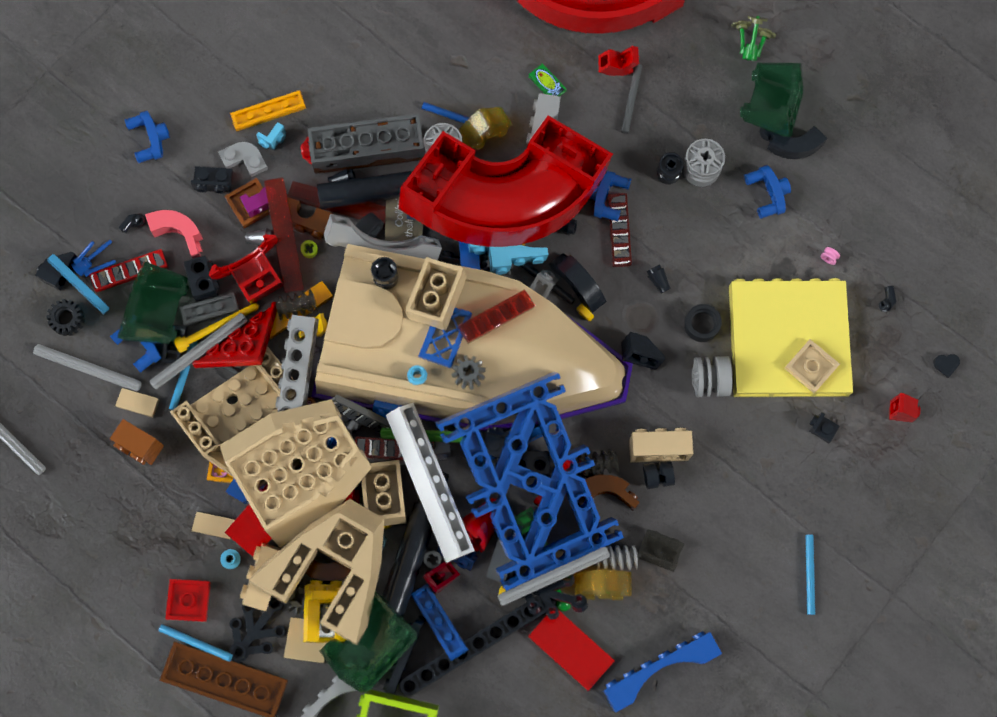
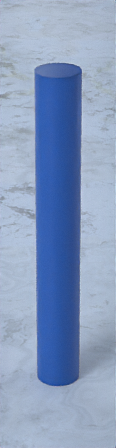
(443, 112)

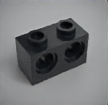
(196, 279)
(529, 458)

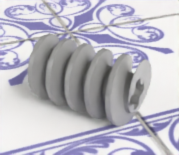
(620, 558)

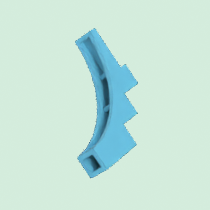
(503, 257)

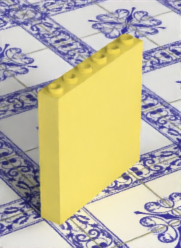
(774, 323)

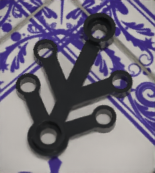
(550, 592)
(254, 632)

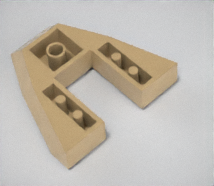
(351, 538)

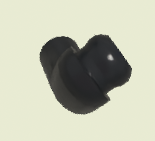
(132, 220)
(889, 301)

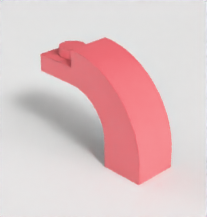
(171, 221)

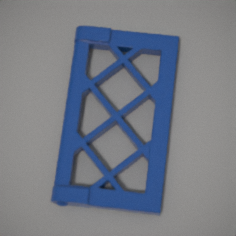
(429, 340)

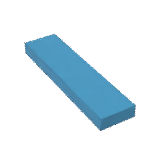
(78, 284)

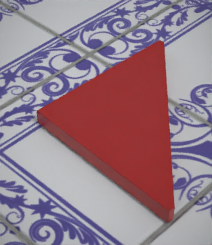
(244, 346)

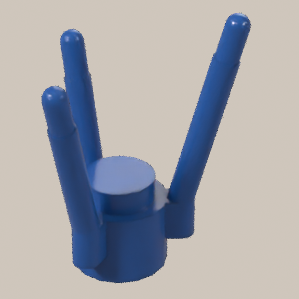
(82, 265)

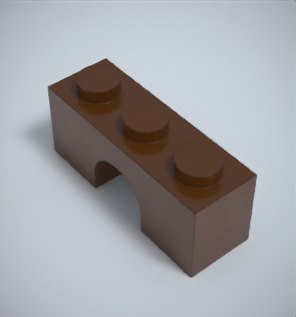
(314, 225)

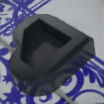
(946, 364)

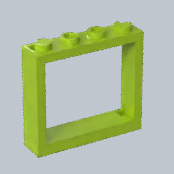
(396, 701)

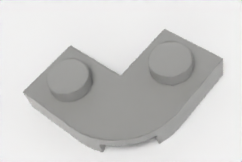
(245, 153)

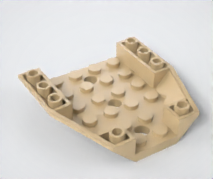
(214, 420)
(292, 495)

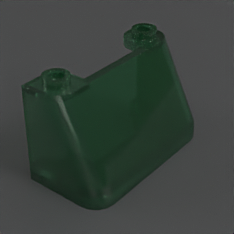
(775, 97)
(153, 305)
(377, 650)

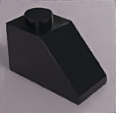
(50, 276)
(641, 351)

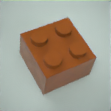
(137, 442)

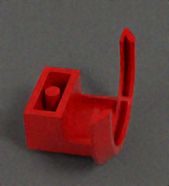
(253, 272)

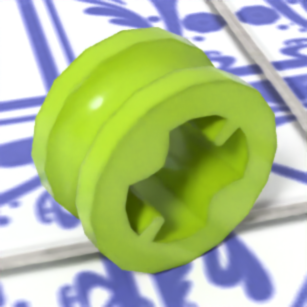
(303, 249)

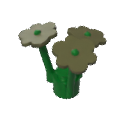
(751, 52)

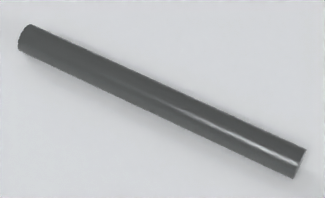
(631, 99)

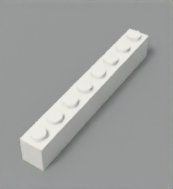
(429, 482)

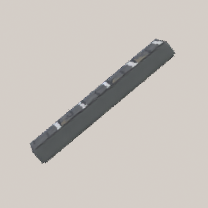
(360, 414)

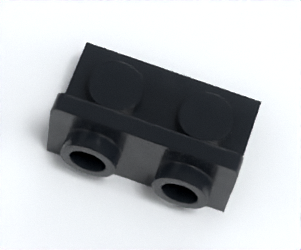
(212, 179)
(495, 441)

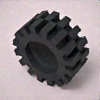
(58, 309)

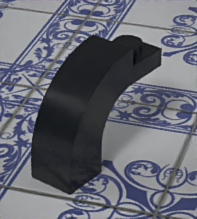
(794, 147)
(579, 280)

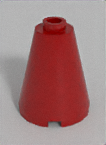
(479, 529)

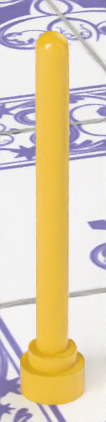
(182, 343)

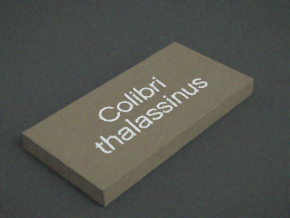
(397, 225)

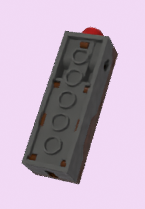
(364, 144)

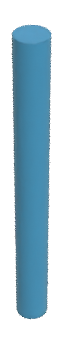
(181, 382)
(810, 575)
(196, 642)

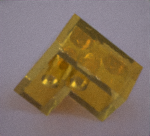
(484, 125)
(603, 584)

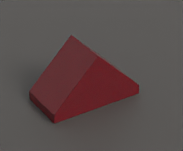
(441, 576)

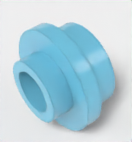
(417, 370)
(236, 561)

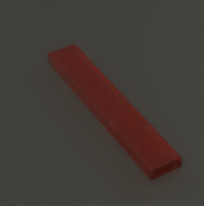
(309, 196)
(284, 232)

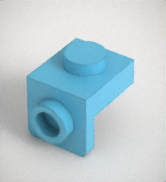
(275, 137)

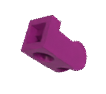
(255, 204)

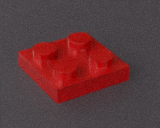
(188, 600)

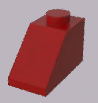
(904, 408)

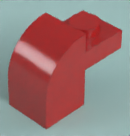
(618, 63)

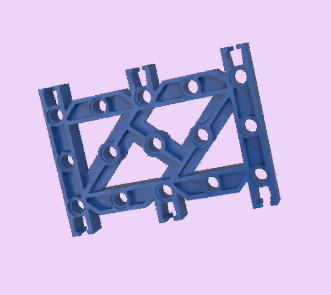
(530, 551)

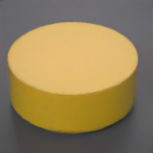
(584, 312)

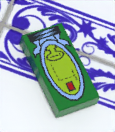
(547, 81)

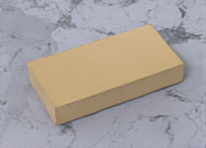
(137, 402)
(211, 525)

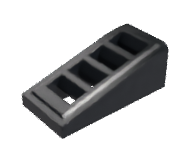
(183, 332)

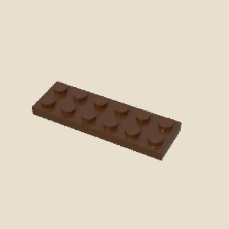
(223, 680)

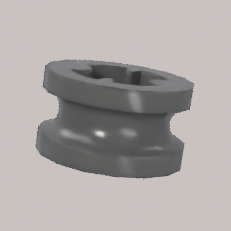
(436, 554)

